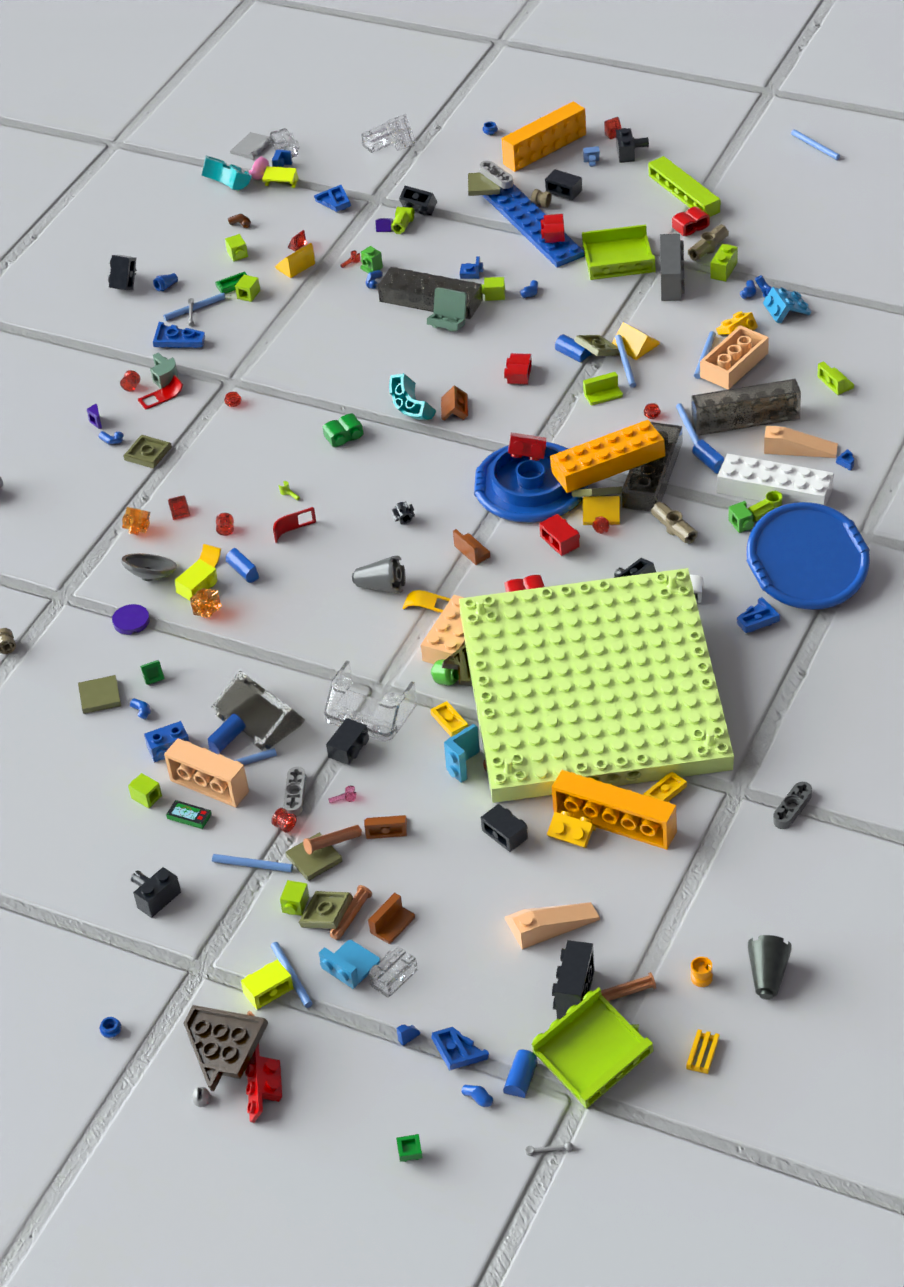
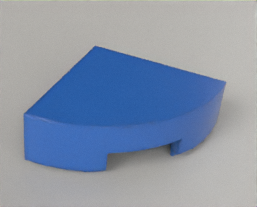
(846, 460)
(407, 1033)

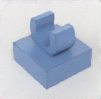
(591, 155)

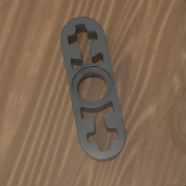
(792, 797)

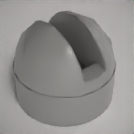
(206, 1098)

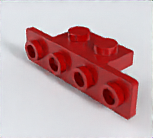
(263, 1083)

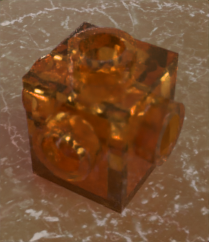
(136, 520)
(205, 602)

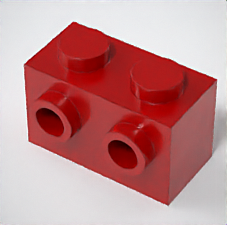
(527, 445)
(559, 534)

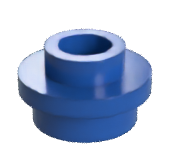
(490, 128)
(106, 1024)

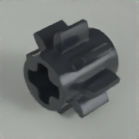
(403, 512)

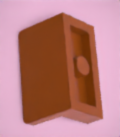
(454, 402)
(470, 547)
(385, 827)
(390, 919)

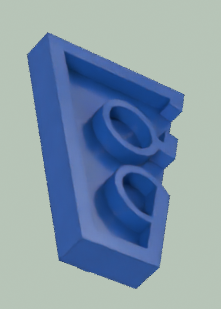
(174, 337)

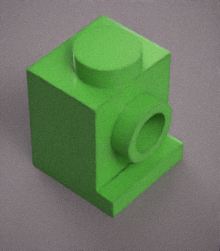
(371, 260)
(741, 517)

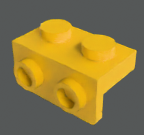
(744, 319)
(570, 829)

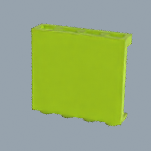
(618, 252)
(591, 1048)

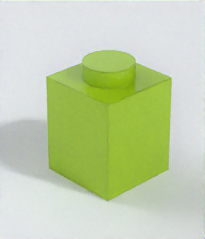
(236, 247)
(247, 288)
(494, 288)
(145, 790)
(294, 898)

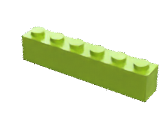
(683, 186)

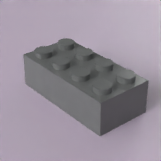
(672, 267)

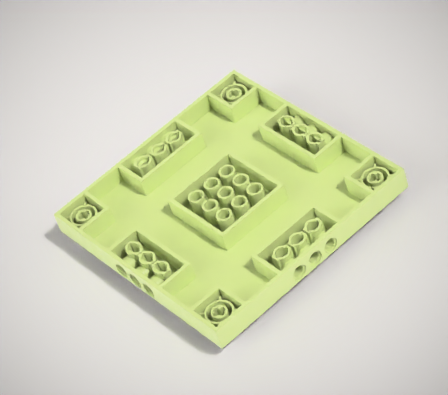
(594, 684)

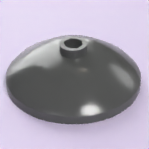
(148, 566)

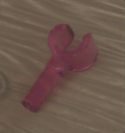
(349, 795)

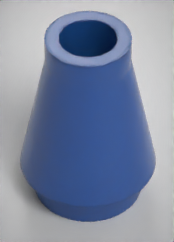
(164, 281)

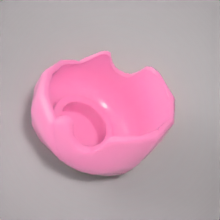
(259, 168)

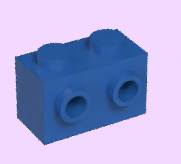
(161, 739)

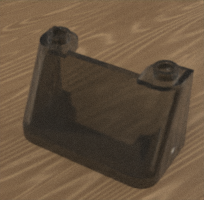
(264, 715)

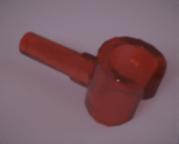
(355, 258)

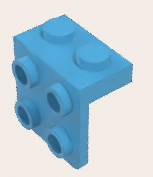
(780, 301)
(459, 750)
(349, 963)

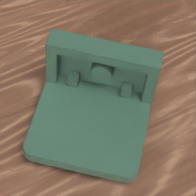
(448, 309)

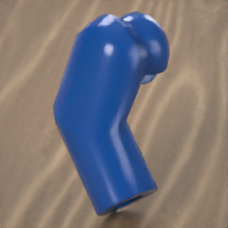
(370, 281)
(764, 287)
(749, 290)
(530, 291)
(116, 439)
(142, 706)
(479, 1094)

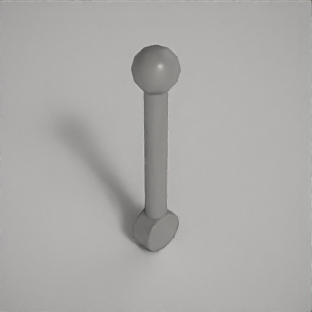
(190, 302)
(530, 1150)

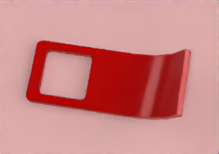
(164, 394)
(291, 522)

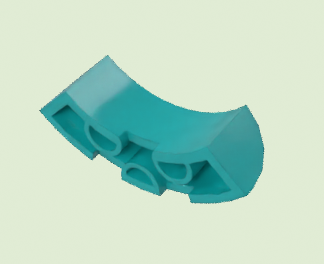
(228, 175)
(404, 398)

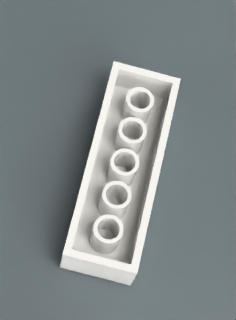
(756, 477)

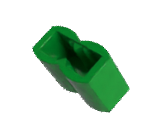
(343, 430)

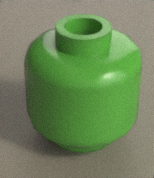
(442, 675)

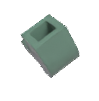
(163, 370)

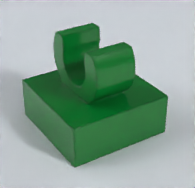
(152, 672)
(409, 1148)

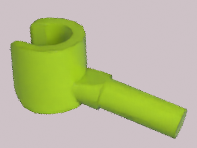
(284, 490)

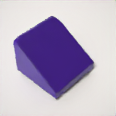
(383, 224)
(94, 416)

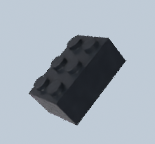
(573, 976)

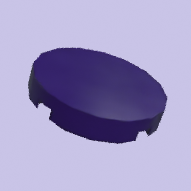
(130, 619)

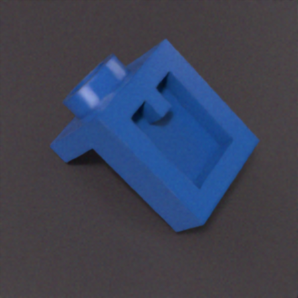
(282, 158)
(471, 271)

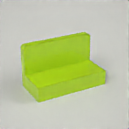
(834, 378)
(602, 388)

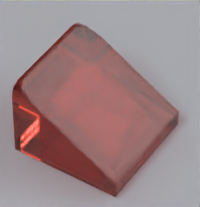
(611, 126)
(297, 241)
(178, 507)

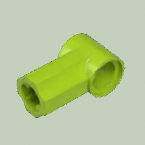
(402, 218)
(772, 501)

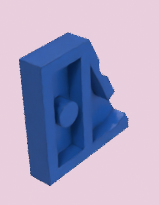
(333, 198)
(757, 617)
(457, 1049)

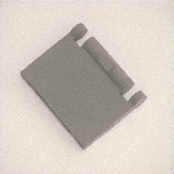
(251, 145)

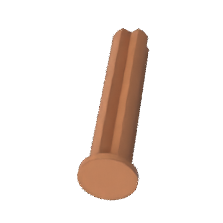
(331, 838)
(354, 907)
(629, 988)

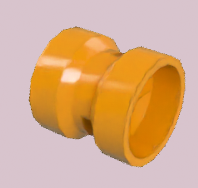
(701, 971)

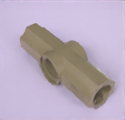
(708, 242)
(674, 522)

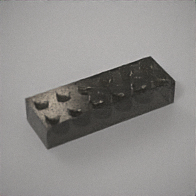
(418, 290)
(746, 407)
(648, 482)

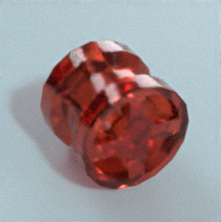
(130, 380)
(224, 524)
(284, 820)

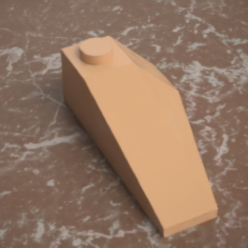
(792, 442)
(544, 923)

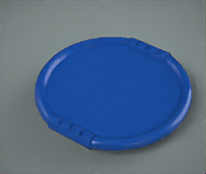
(521, 487)
(808, 555)

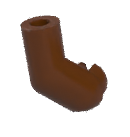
(240, 218)

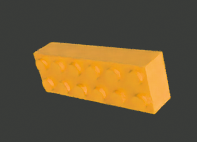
(543, 136)
(607, 456)
(616, 809)

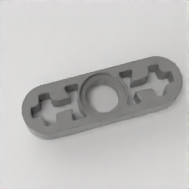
(489, 170)
(291, 785)

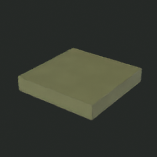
(481, 185)
(597, 345)
(147, 451)
(597, 491)
(99, 694)
(315, 863)
(326, 909)

